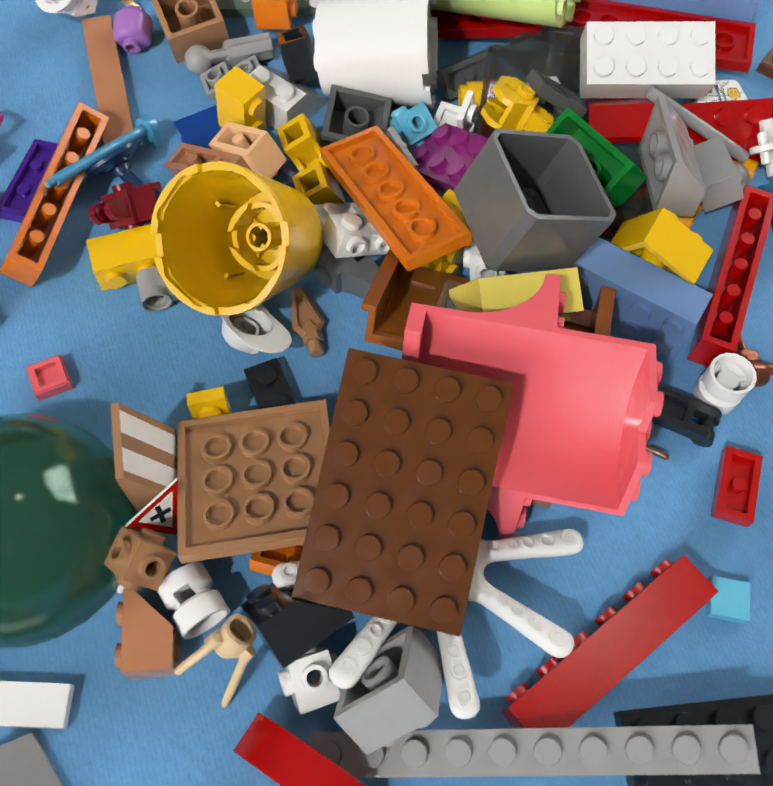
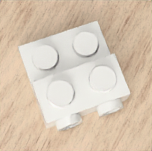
(349, 231)

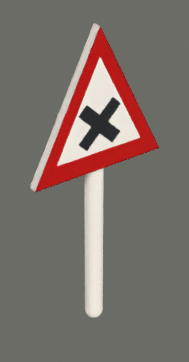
(158, 515)

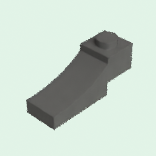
(346, 273)

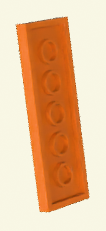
(395, 198)

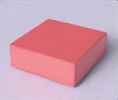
(49, 377)

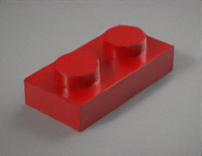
(737, 486)

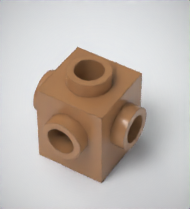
(139, 559)

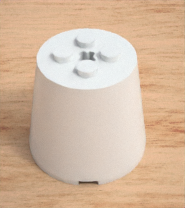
(378, 48)

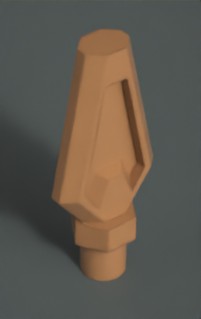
(307, 321)

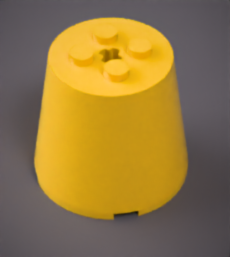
(232, 237)

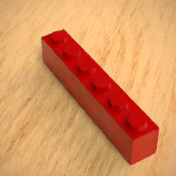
(733, 277)
(613, 649)

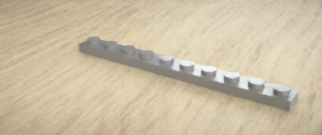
(550, 752)

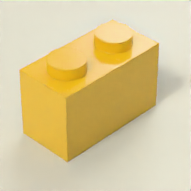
(240, 100)
(121, 256)

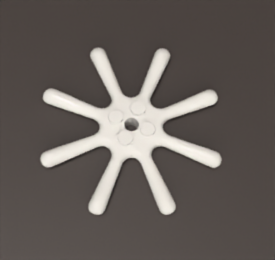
(457, 672)

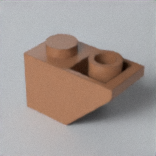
(148, 640)

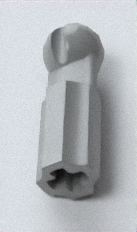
(233, 51)

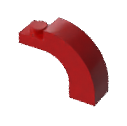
(288, 758)

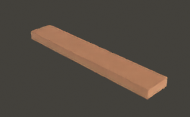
(107, 76)

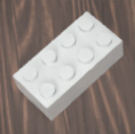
(632, 56)

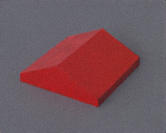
(620, 118)

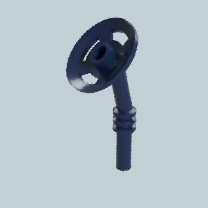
(118, 164)

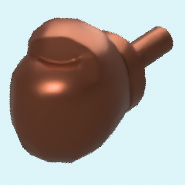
(763, 369)

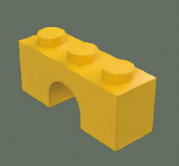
(302, 144)

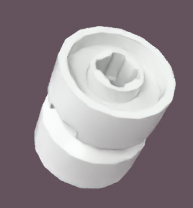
(725, 382)
(195, 604)

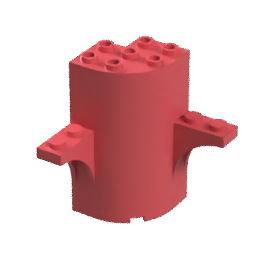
(574, 405)

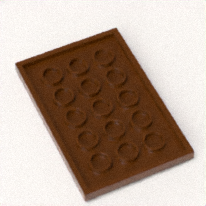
(403, 491)

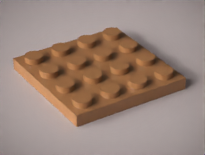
(248, 479)

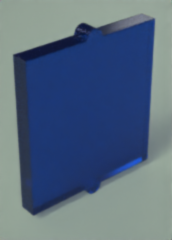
(199, 127)

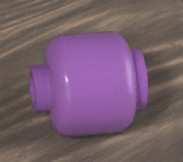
(132, 29)

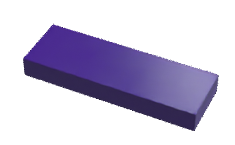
(26, 181)

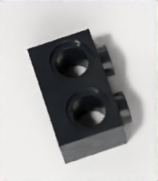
(297, 54)

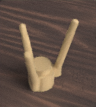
(229, 642)

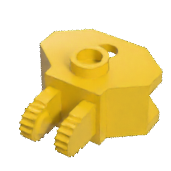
(515, 107)

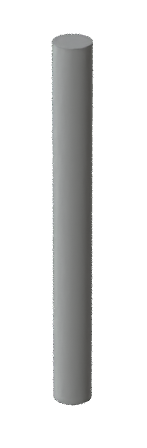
(699, 125)

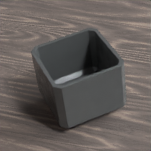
(533, 201)

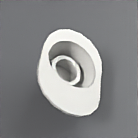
(255, 332)

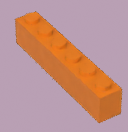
(50, 205)

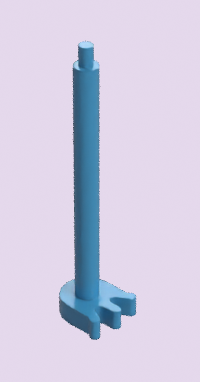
(145, 128)

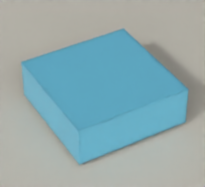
(731, 601)

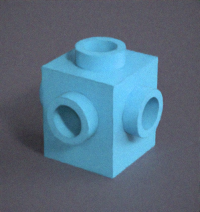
(412, 124)

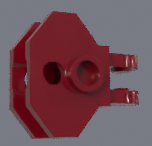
(125, 206)

